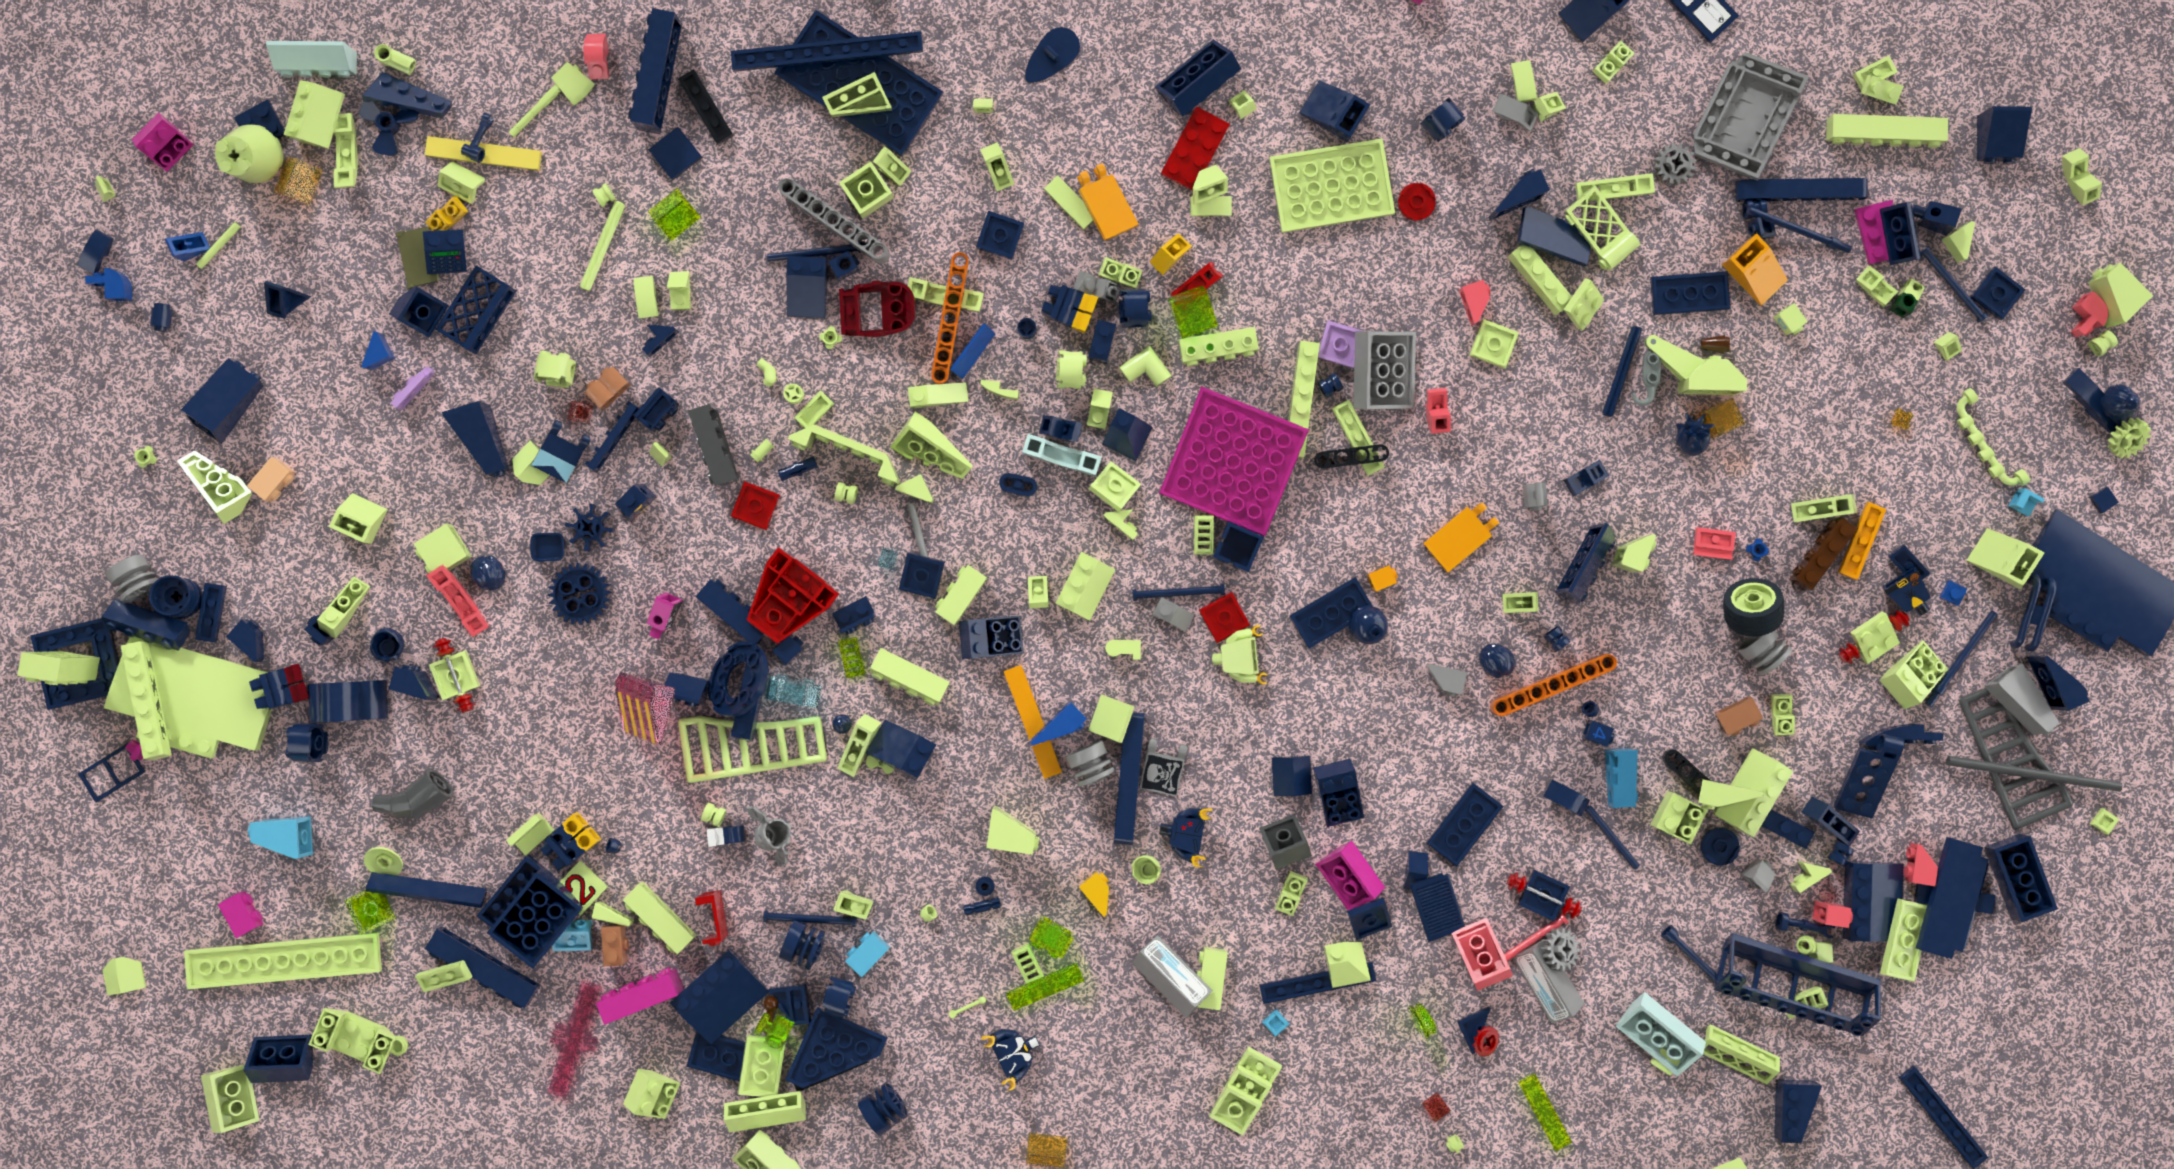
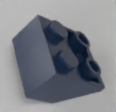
(688, 688)

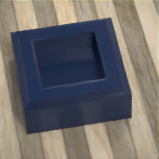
(2104, 499)

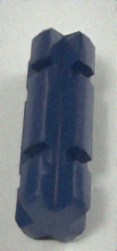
(982, 906)

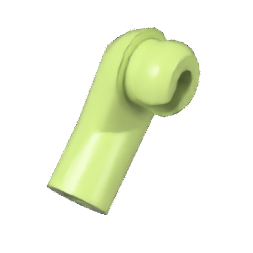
(769, 372)

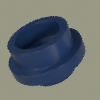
(989, 881)

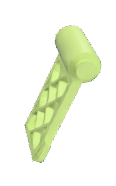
(1615, 249)

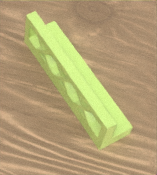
(1743, 1053)

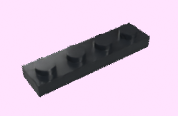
(705, 107)

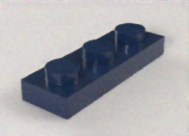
(210, 612)
(1788, 829)

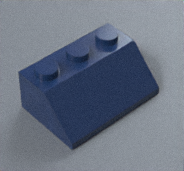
(1900, 233)
(279, 1059)

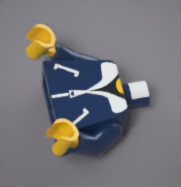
(1012, 1053)

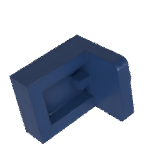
(1762, 228)
(317, 635)

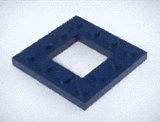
(103, 647)

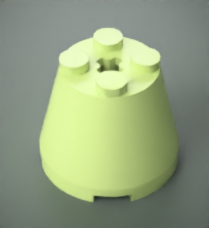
(249, 154)

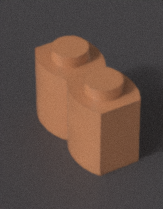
(607, 388)

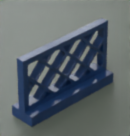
(486, 320)

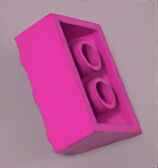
(1350, 876)

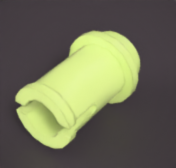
(761, 451)

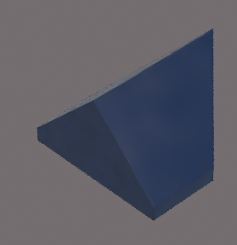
(282, 300)

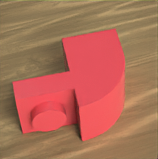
(595, 56)
(2093, 311)
(1437, 412)

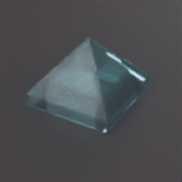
(887, 558)

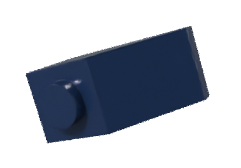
(248, 639)

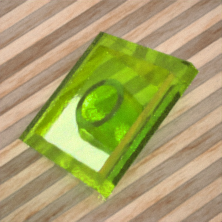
(674, 214)
(369, 911)

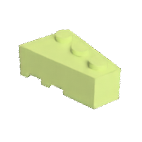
(858, 98)

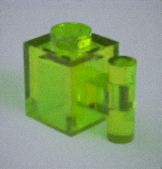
(776, 1032)

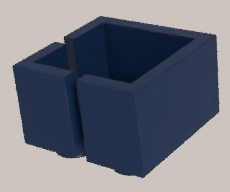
(1238, 547)

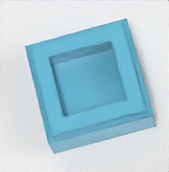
(1275, 1022)

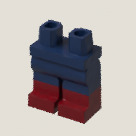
(274, 688)

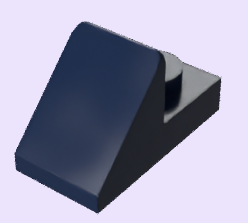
(663, 335)

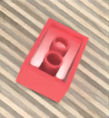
(1482, 954)

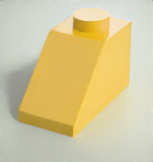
(1170, 254)
(1097, 891)

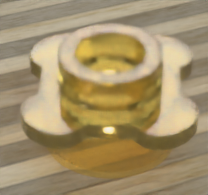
(1896, 420)

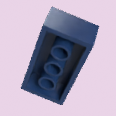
(2021, 878)

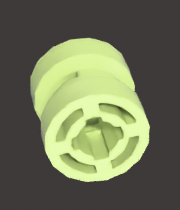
(2105, 341)
(846, 493)
(713, 814)

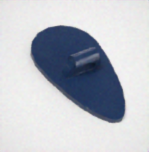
(1052, 54)

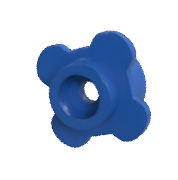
(1763, 549)

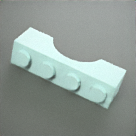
(1062, 456)

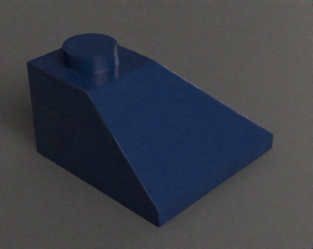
(419, 310)
(1127, 434)

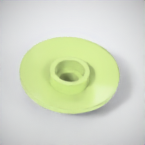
(383, 861)

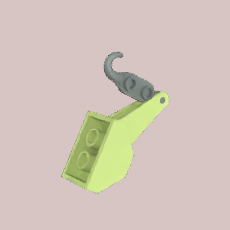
(1695, 374)

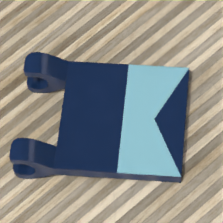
(558, 455)

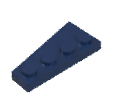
(396, 92)

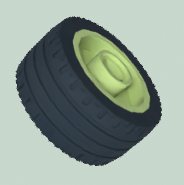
(1753, 607)

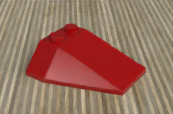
(788, 597)

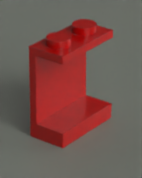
(715, 899)

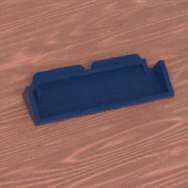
(1953, 899)

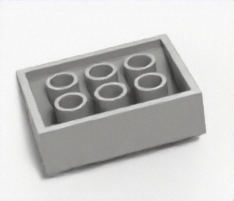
(1384, 370)

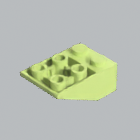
(2005, 557)
(1914, 676)

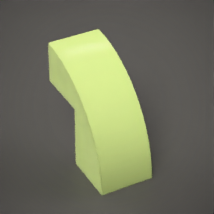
(2081, 182)

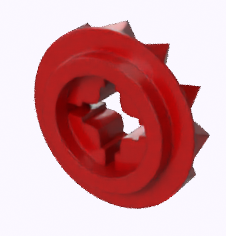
(1492, 1041)

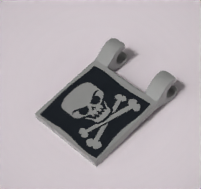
(1161, 771)

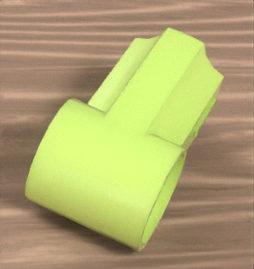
(395, 59)

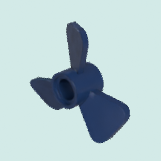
(385, 142)

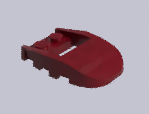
(896, 306)

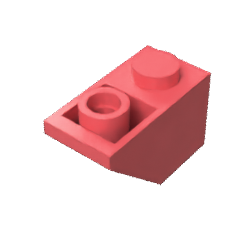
(1920, 866)

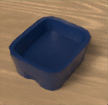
(547, 547)

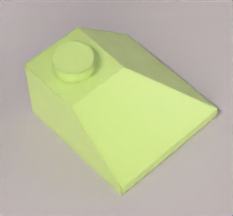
(1346, 963)

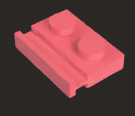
(1714, 543)

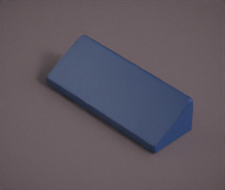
(972, 351)

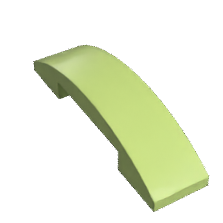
(346, 152)
(935, 294)

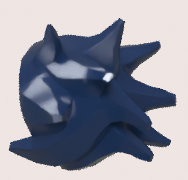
(1693, 435)

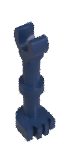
(1783, 921)

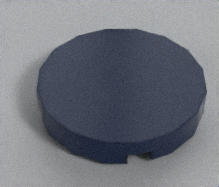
(1719, 846)

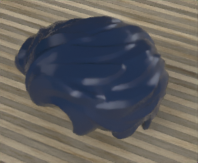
(487, 572)
(386, 644)
(1497, 660)

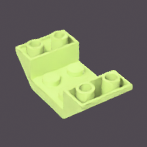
(353, 1037)

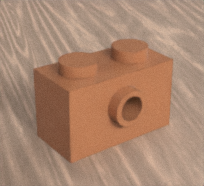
(1739, 715)
(614, 945)

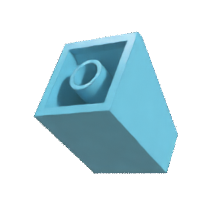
(283, 835)

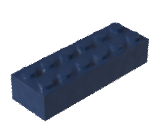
(655, 71)

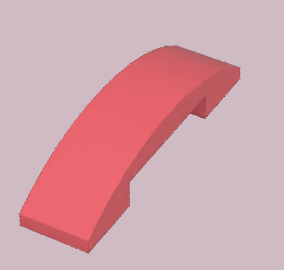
(459, 599)

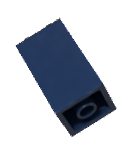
(223, 399)

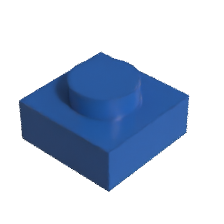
(1953, 593)

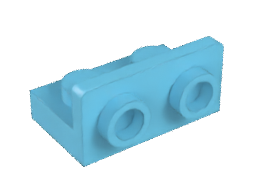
(575, 937)

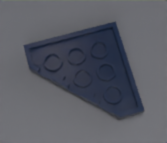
(831, 1048)

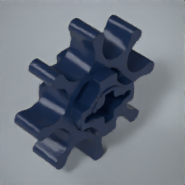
(581, 527)

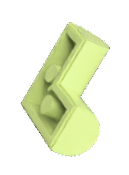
(1147, 362)

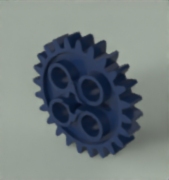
(575, 578)

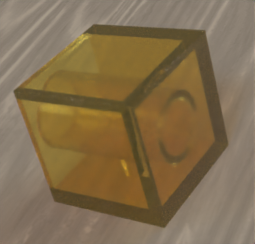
(1724, 416)

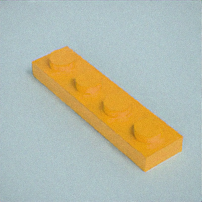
(1862, 541)

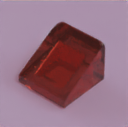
(580, 412)
(1436, 1107)

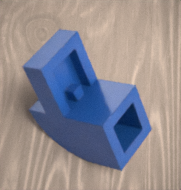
(116, 284)

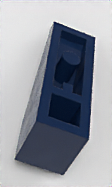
(1830, 821)

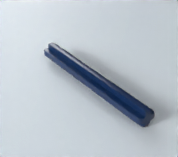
(1622, 371)

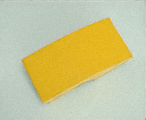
(446, 217)

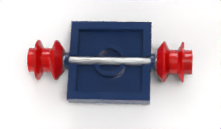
(1544, 895)

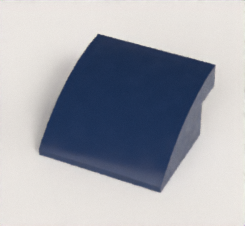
(529, 911)

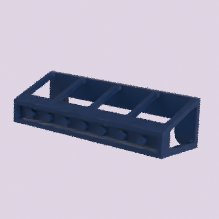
(1802, 966)

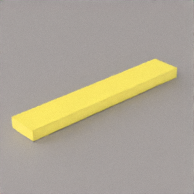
(494, 154)

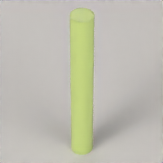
(218, 245)

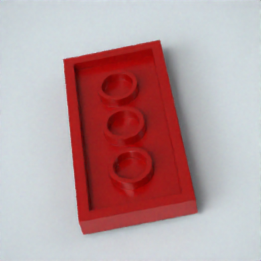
(1195, 147)

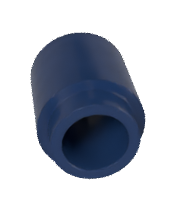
(161, 317)

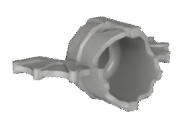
(771, 834)

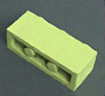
(960, 594)
(1213, 974)

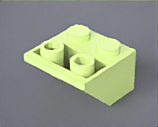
(358, 518)
(1634, 554)
(1679, 817)
(651, 1094)

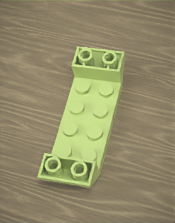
(806, 437)

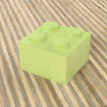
(866, 190)

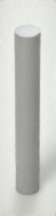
(917, 529)

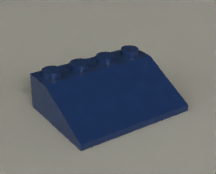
(1586, 563)
(1872, 895)
(719, 996)

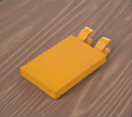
(1106, 203)
(1460, 537)

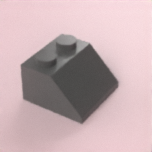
(1285, 842)

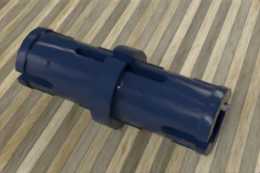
(797, 468)

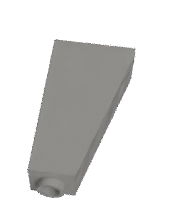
(2023, 700)

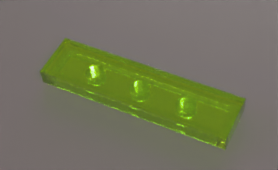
(1045, 986)
(1544, 1112)

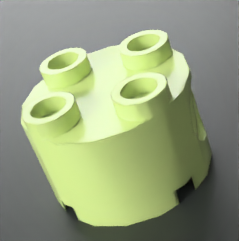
(555, 369)
(1070, 369)

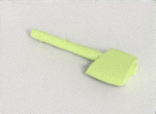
(567, 80)

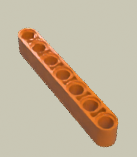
(953, 309)
(1562, 684)

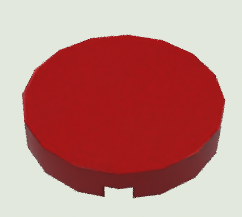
(1411, 204)

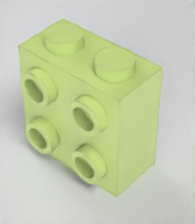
(442, 548)

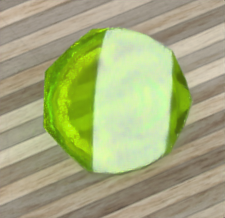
(1423, 1020)

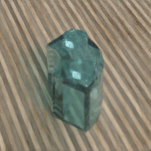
(793, 691)

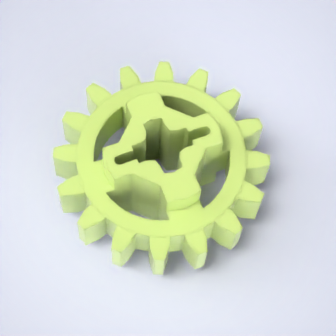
(2129, 438)

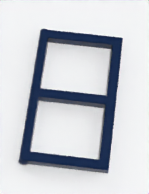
(112, 774)

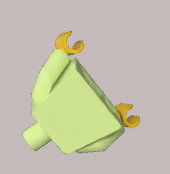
(1240, 656)

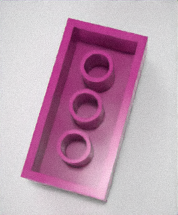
(639, 996)

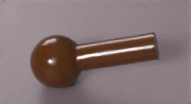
(770, 1004)

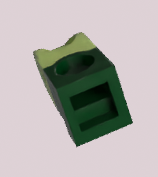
(1907, 298)

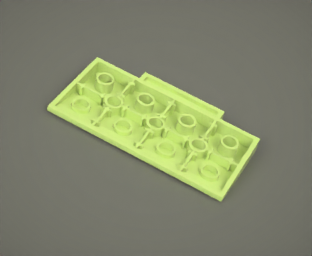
(200, 700)

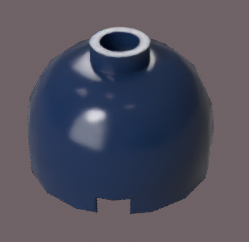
(1368, 625)

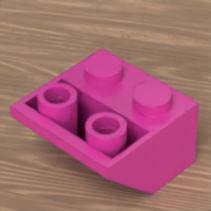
(162, 142)

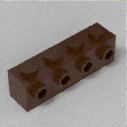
(1823, 553)

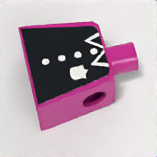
(665, 607)

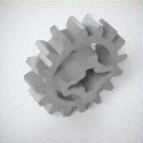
(1682, 160)
(1560, 949)

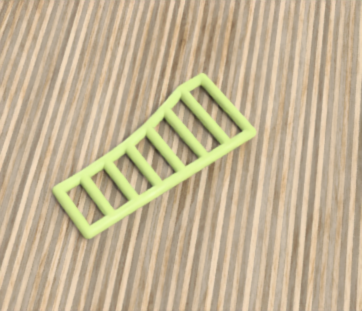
(747, 767)

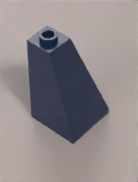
(479, 433)

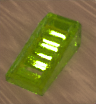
(843, 651)

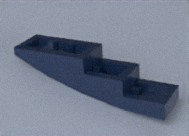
(2089, 396)

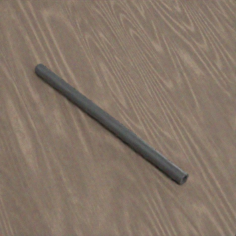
(2034, 773)

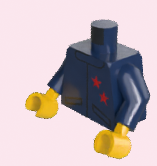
(1187, 833)

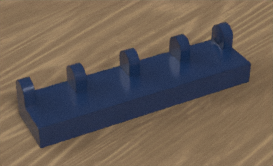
(613, 437)

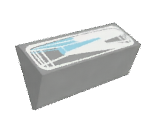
(1171, 976)
(1550, 987)

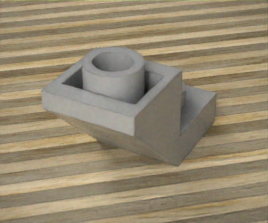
(1516, 111)
(1102, 288)

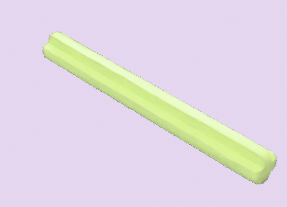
(602, 245)

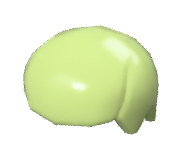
(1151, 871)

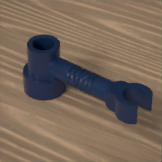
(473, 151)

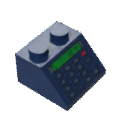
(444, 251)

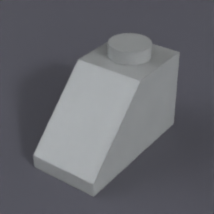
(1173, 614)
(1448, 679)
(1759, 874)

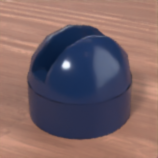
(1590, 709)
(612, 846)

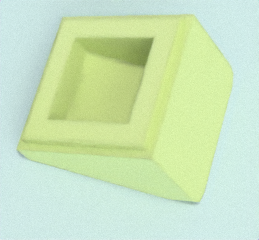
(1243, 104)
(983, 105)
(104, 188)
(1948, 345)
(659, 453)
(1823, 952)
(1664, 1052)

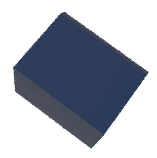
(1291, 776)

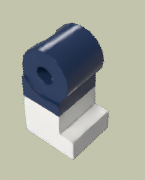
(725, 835)

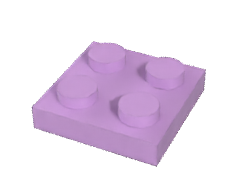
(1338, 344)

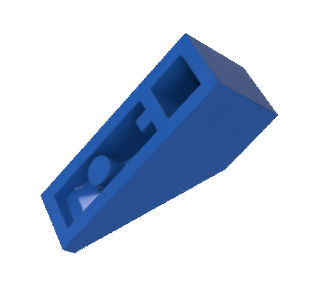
(1063, 723)

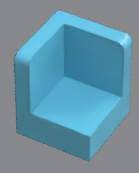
(2025, 501)

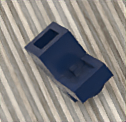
(1060, 428)
(1566, 798)

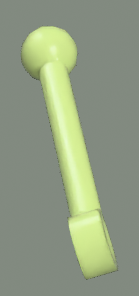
(953, 1013)

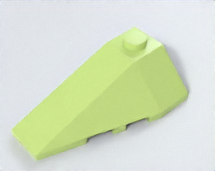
(923, 440)
(221, 490)

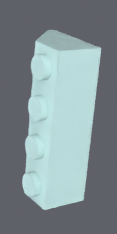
(312, 58)
(1655, 1027)

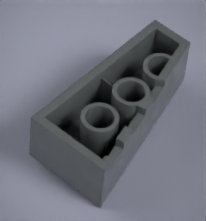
(714, 445)

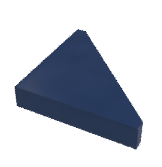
(1472, 1023)

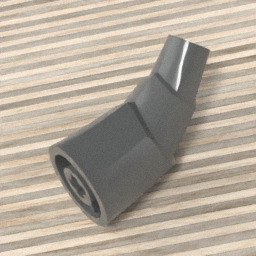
(418, 798)

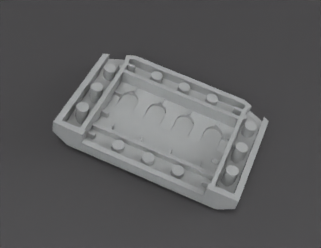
(1748, 114)

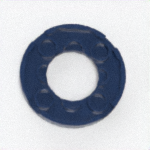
(718, 680)

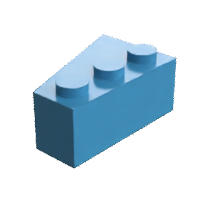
(1621, 777)

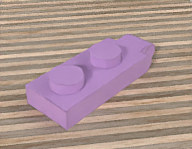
(412, 387)

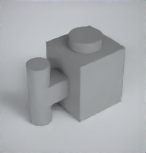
(1535, 496)

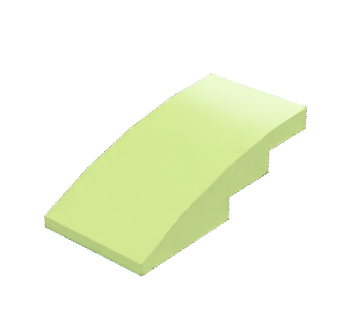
(1245, 1090)

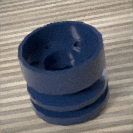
(165, 596)
(802, 945)
(880, 1110)

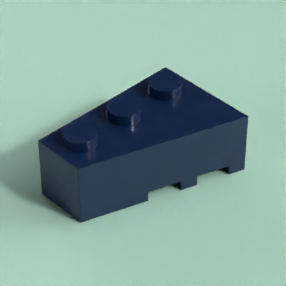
(1794, 1108)

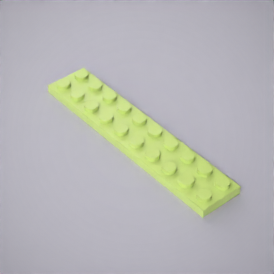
(283, 960)

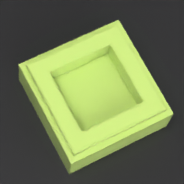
(2104, 821)

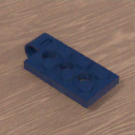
(1888, 752)

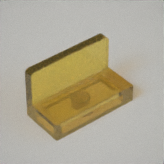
(1046, 1150)

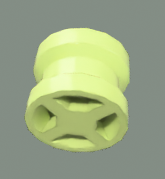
(604, 194)
(790, 392)

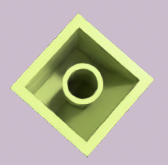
(2120, 292)
(1010, 834)

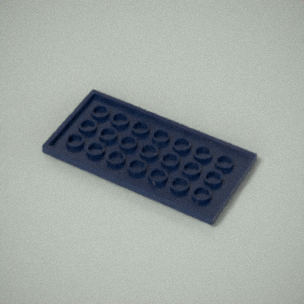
(908, 94)

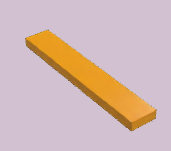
(1032, 720)

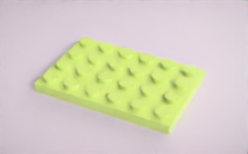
(1332, 185)

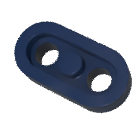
(1018, 484)

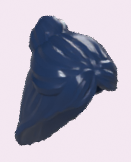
(2120, 403)

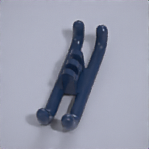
(2035, 614)

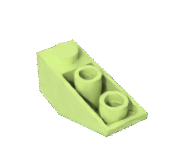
(342, 608)

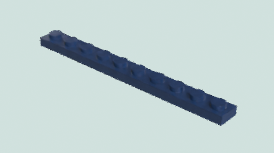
(826, 51)

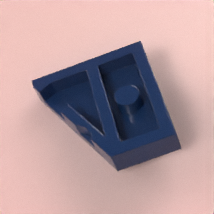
(793, 1002)

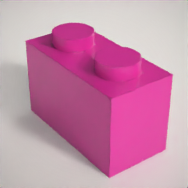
(241, 914)

